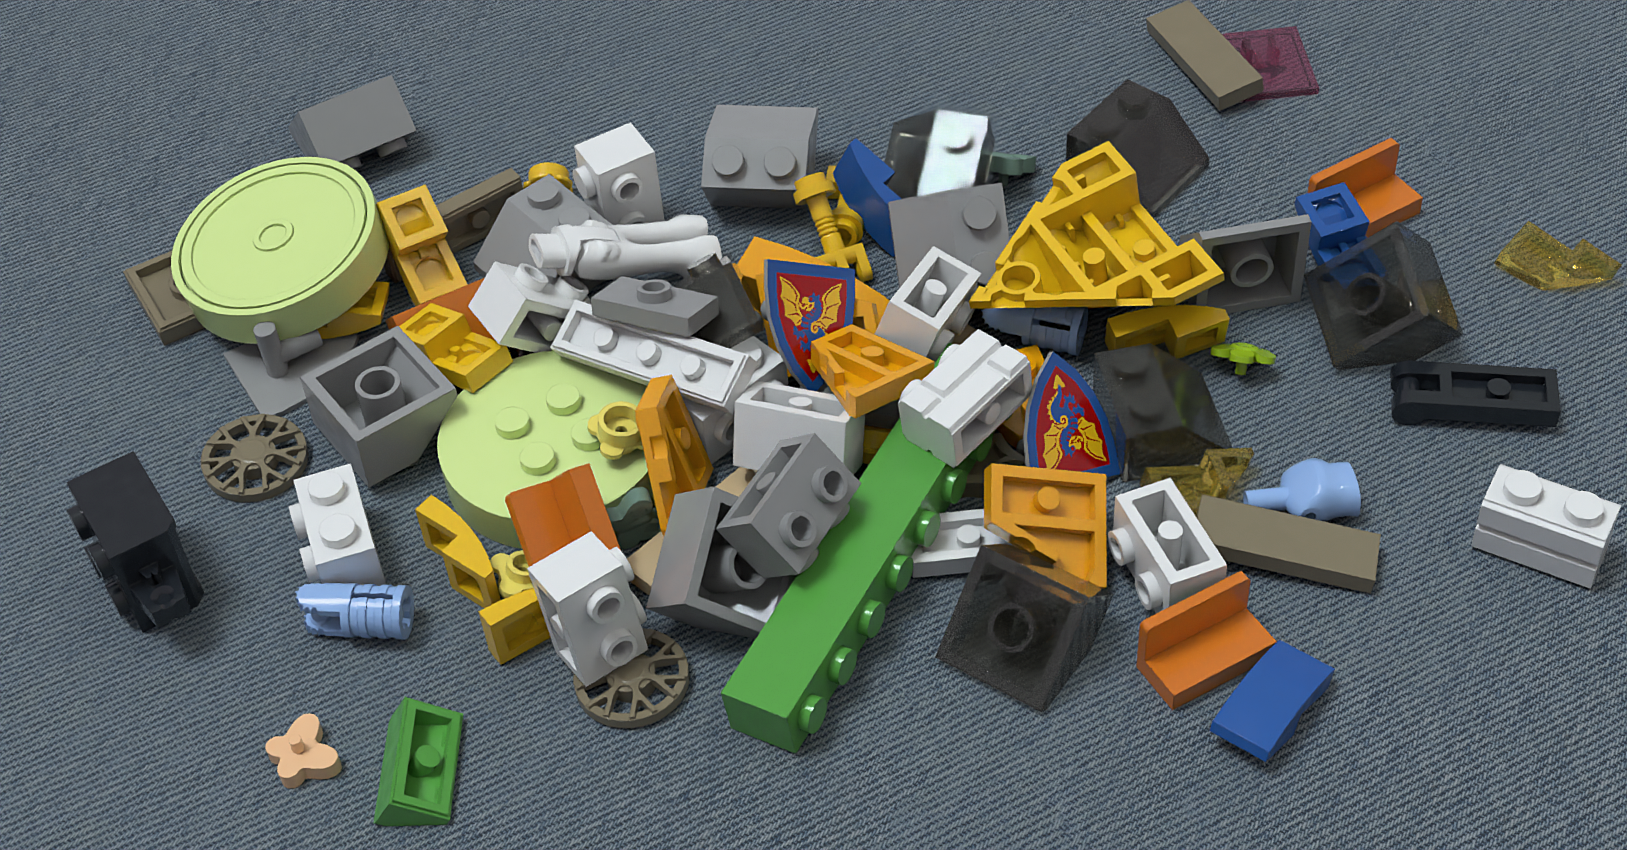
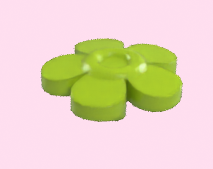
(1243, 354)

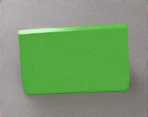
(418, 765)

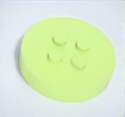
(280, 247)
(527, 431)

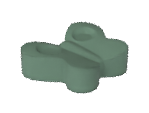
(1011, 164)
(634, 518)

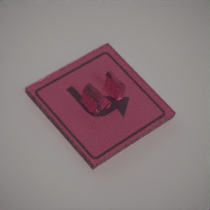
(1279, 59)

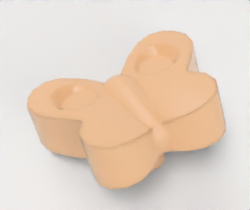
(301, 753)

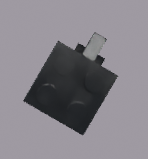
(133, 543)

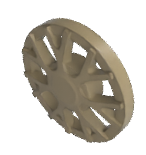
(254, 458)
(635, 683)

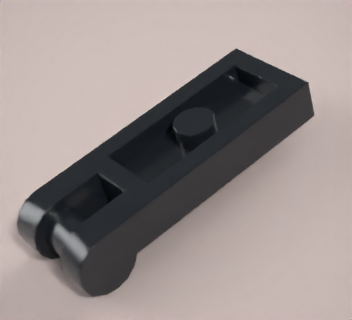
(1474, 393)

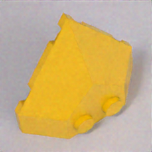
(1095, 246)

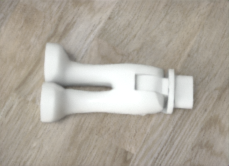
(630, 250)

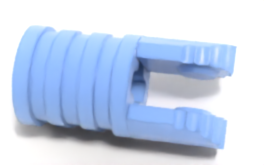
(1027, 321)
(357, 610)

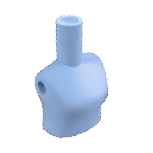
(1312, 491)

